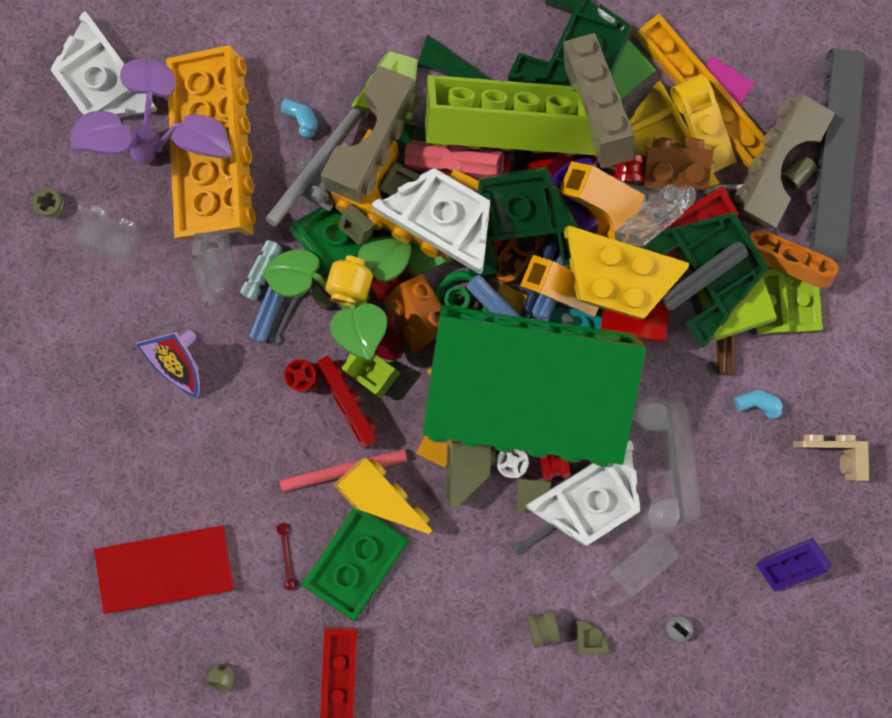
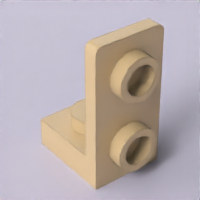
(853, 462)

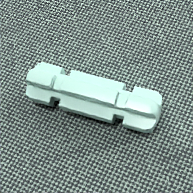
(252, 288)

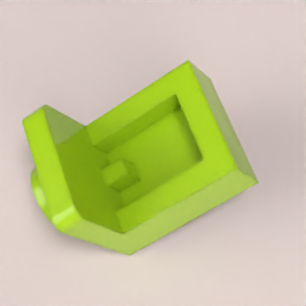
(372, 374)

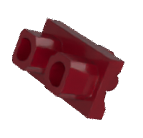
(392, 343)

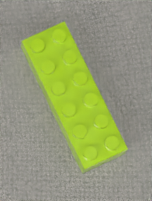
(505, 116)

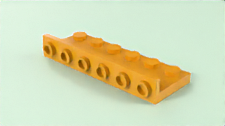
(208, 190)

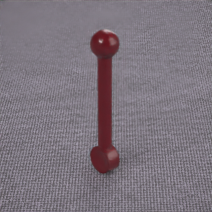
(283, 529)

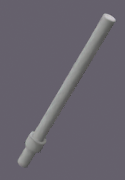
(314, 166)

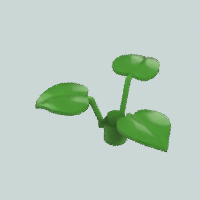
(355, 327)

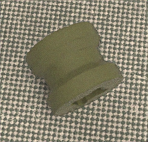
(543, 628)

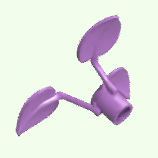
(104, 134)

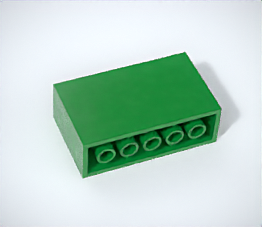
(532, 386)

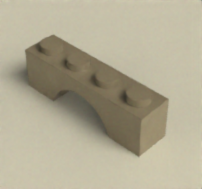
(605, 114)
(353, 169)
(763, 196)

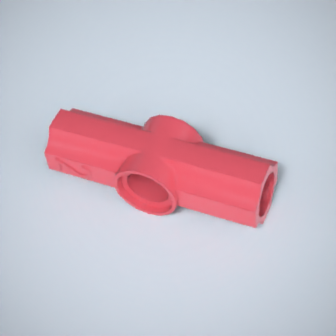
(469, 161)

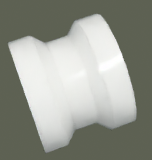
(515, 464)

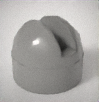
(685, 624)

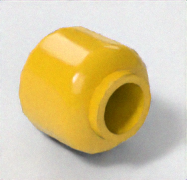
(349, 281)

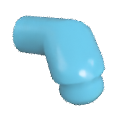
(304, 116)
(769, 403)

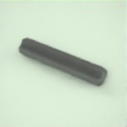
(704, 275)

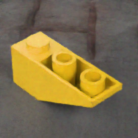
(371, 493)

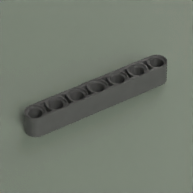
(837, 154)

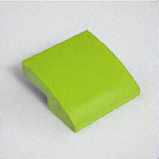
(802, 303)
(748, 314)

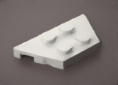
(91, 74)
(441, 215)
(591, 500)

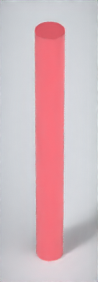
(338, 471)

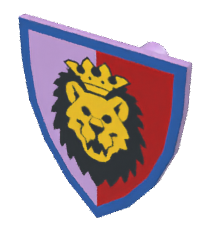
(173, 360)

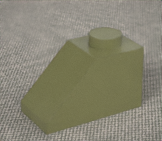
(466, 470)

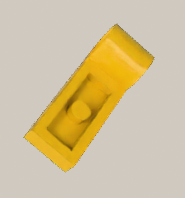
(703, 118)

